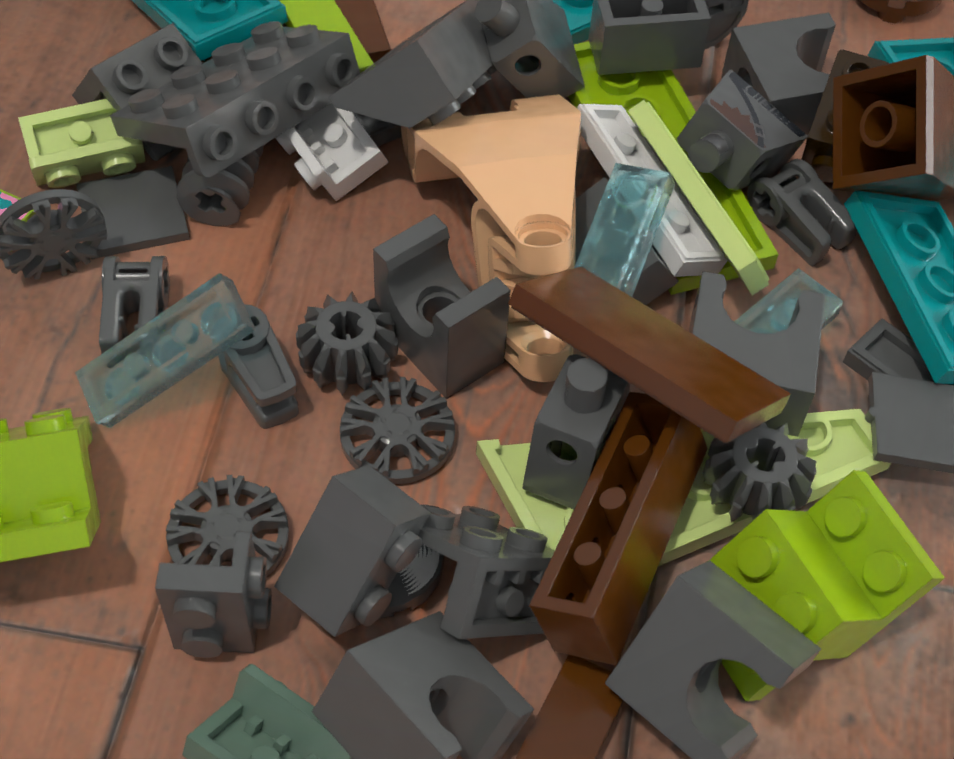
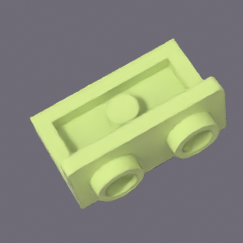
(77, 143)

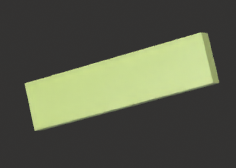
(700, 197)

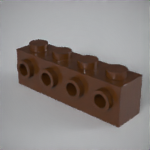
(619, 531)

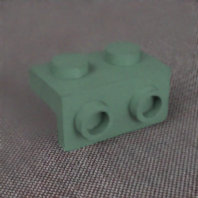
(262, 723)

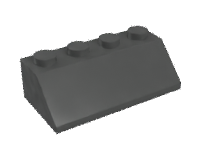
(424, 73)

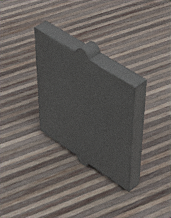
(138, 210)
(911, 422)

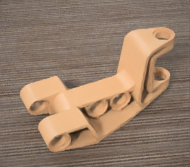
(526, 204)

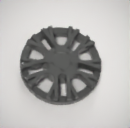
(50, 233)
(398, 429)
(222, 523)

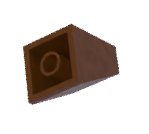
(895, 130)

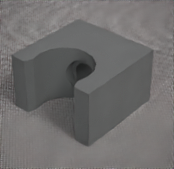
(784, 63)
(437, 320)
(782, 357)
(677, 655)
(421, 698)

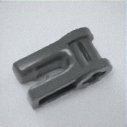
(802, 211)
(131, 289)
(261, 373)

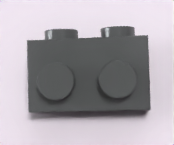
(216, 606)

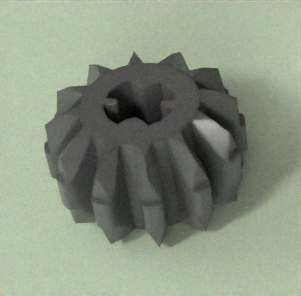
(346, 343)
(760, 472)

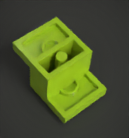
(46, 486)
(829, 570)

